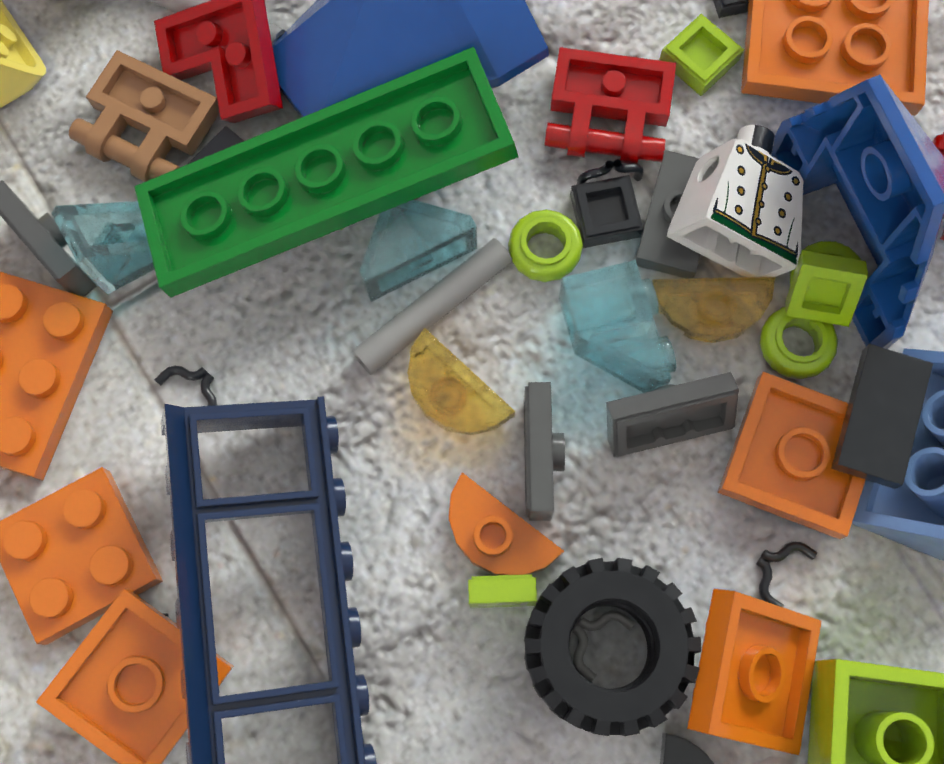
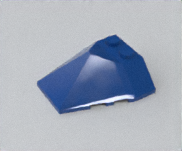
(361, 44)
(890, 185)

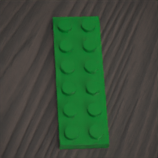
(323, 172)

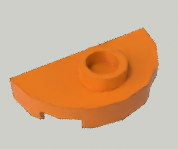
(495, 535)

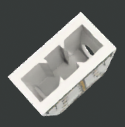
(743, 207)

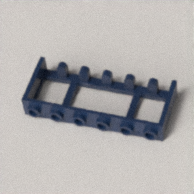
(334, 566)

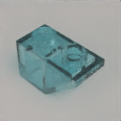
(614, 325)

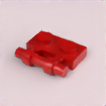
(610, 89)

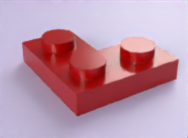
(232, 43)

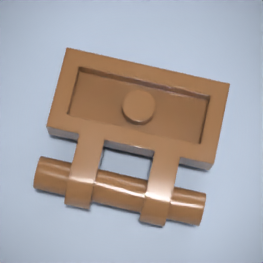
(150, 102)

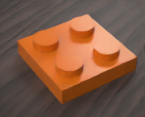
(787, 458)
(74, 555)
(754, 672)
(126, 684)

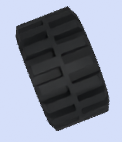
(667, 634)

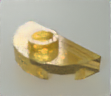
(714, 307)
(451, 392)

